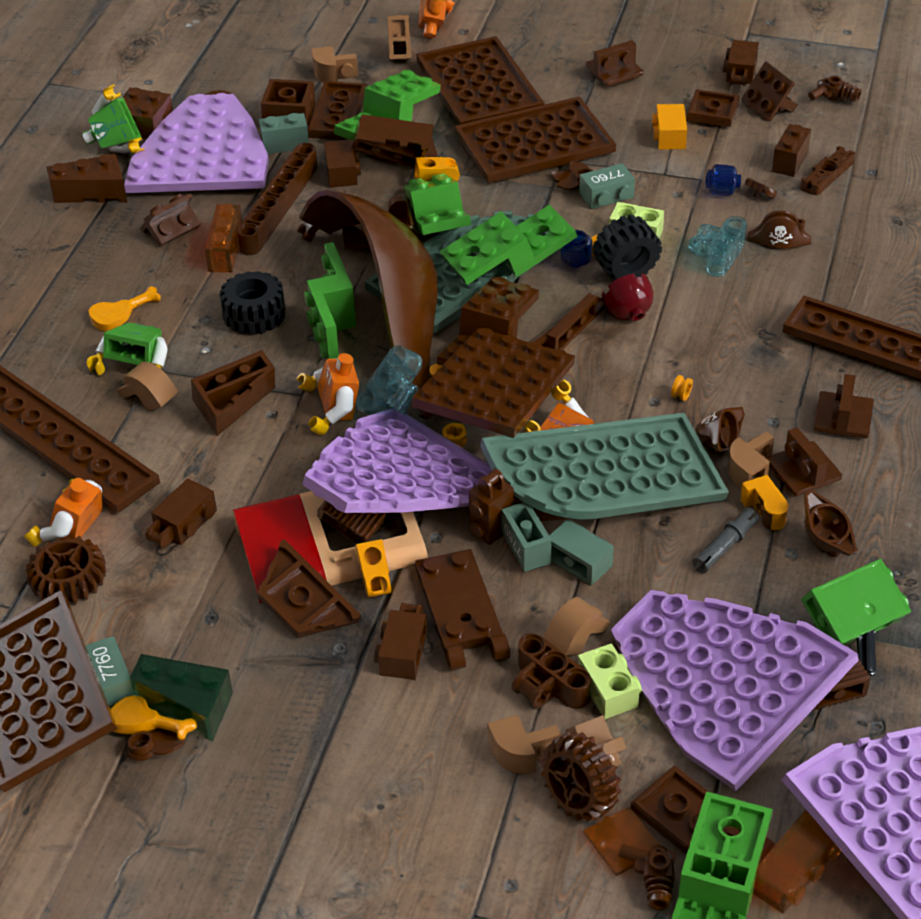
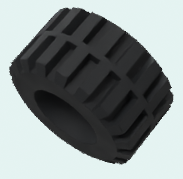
(627, 247)
(252, 302)

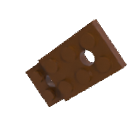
(493, 307)

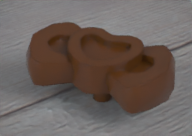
(760, 188)

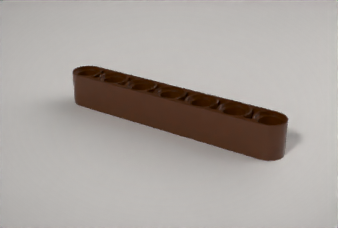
(277, 199)

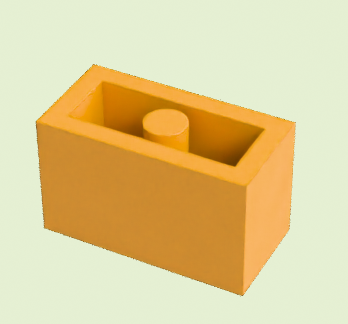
(670, 126)

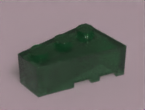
(183, 690)

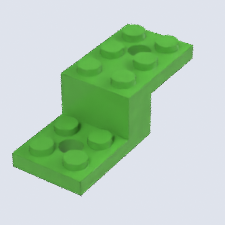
(391, 99)
(436, 204)
(513, 245)
(330, 303)
(721, 867)

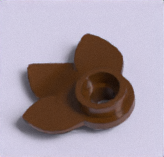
(571, 178)
(154, 742)

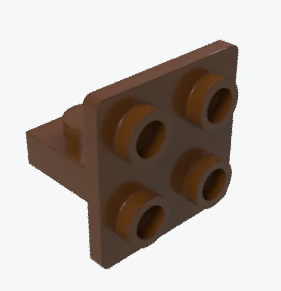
(615, 64)
(769, 92)
(171, 220)
(843, 412)
(803, 465)

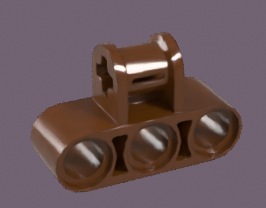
(549, 674)

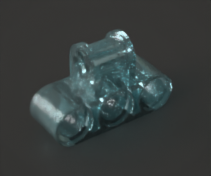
(720, 244)
(391, 383)

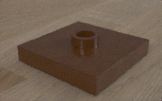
(713, 108)

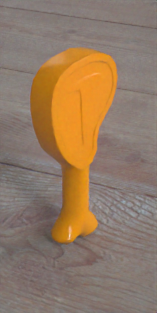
(110, 315)
(134, 715)

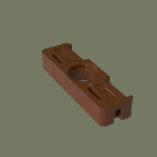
(821, 179)

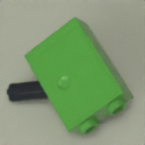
(857, 607)

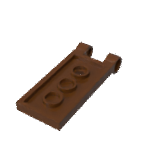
(456, 593)

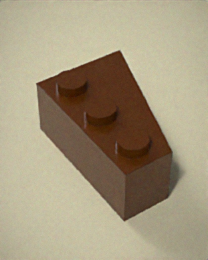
(392, 138)
(87, 179)
(233, 389)

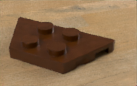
(303, 596)

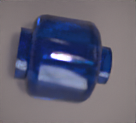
(722, 179)
(578, 251)

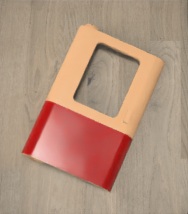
(296, 521)

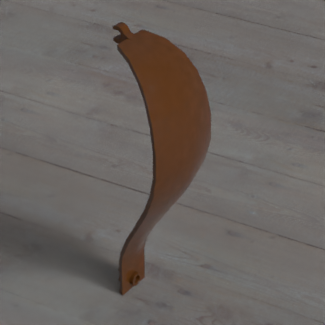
(402, 266)

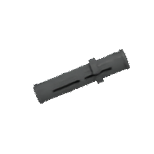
(733, 533)

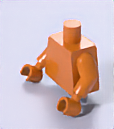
(433, 15)

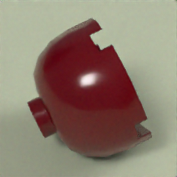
(629, 297)

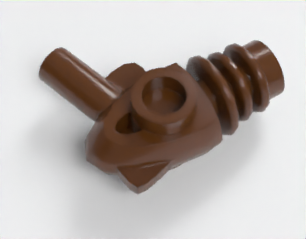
(834, 88)
(657, 872)

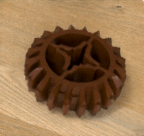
(65, 566)
(580, 776)

